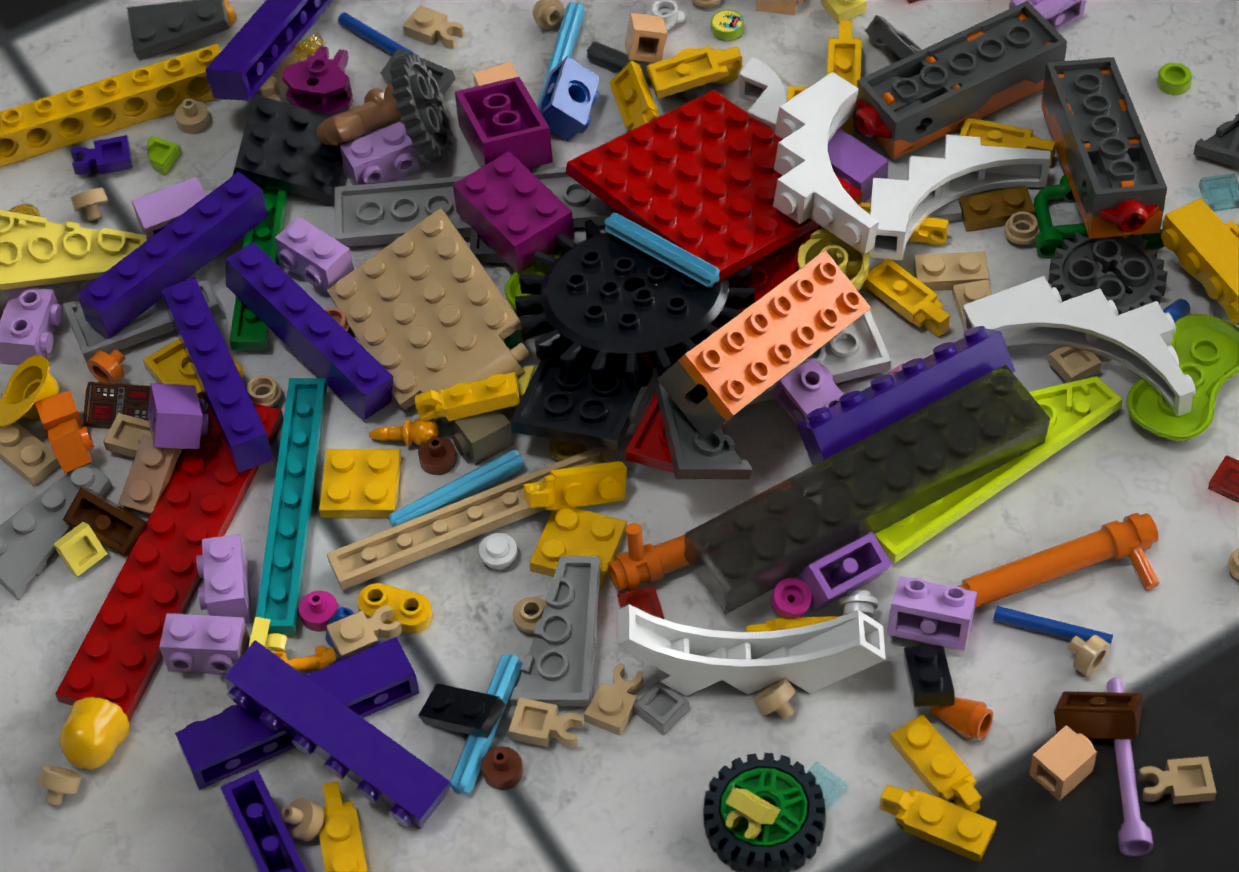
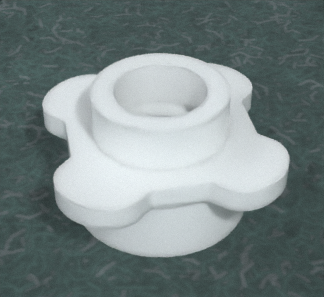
(668, 10)

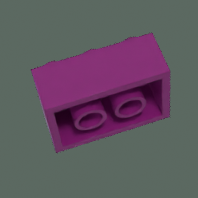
(501, 120)
(512, 211)

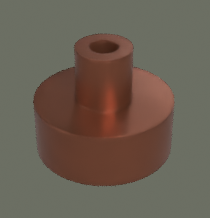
(437, 456)
(502, 768)

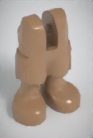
(374, 114)

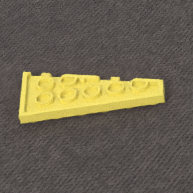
(54, 253)

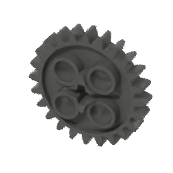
(414, 89)
(1115, 265)

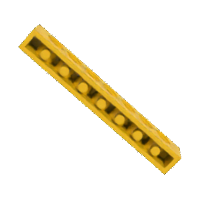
(104, 106)

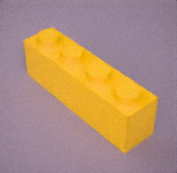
(1207, 252)

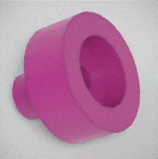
(791, 598)
(317, 610)

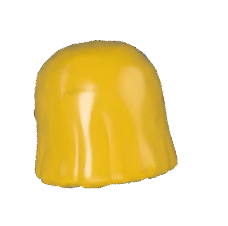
(93, 732)

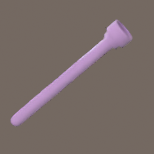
(1134, 836)

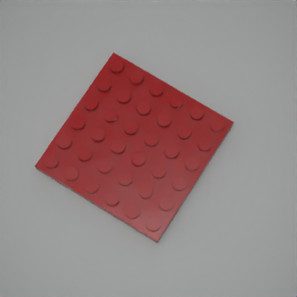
(699, 182)

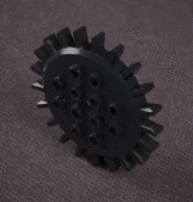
(595, 319)

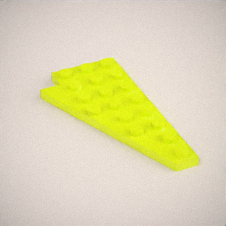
(1072, 412)

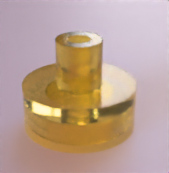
(308, 47)

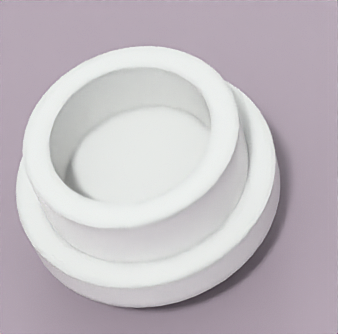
(498, 551)
(860, 601)

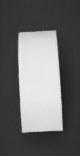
(763, 89)

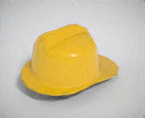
(26, 386)

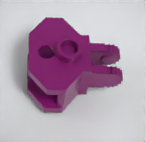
(320, 81)

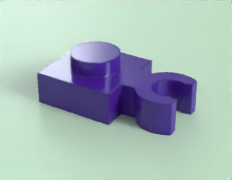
(107, 155)

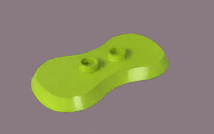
(1210, 356)

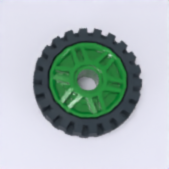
(780, 844)

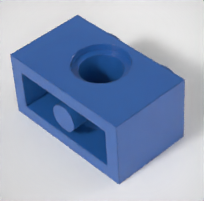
(569, 98)

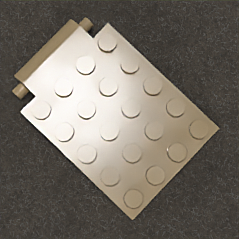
(430, 312)

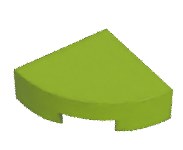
(162, 154)

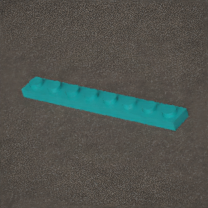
(292, 504)

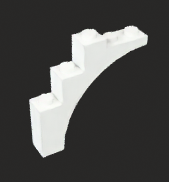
(802, 157)
(934, 182)
(1089, 322)
(751, 661)

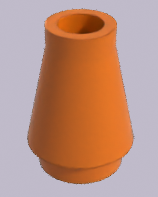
(965, 716)

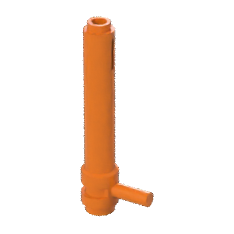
(1113, 541)
(645, 561)

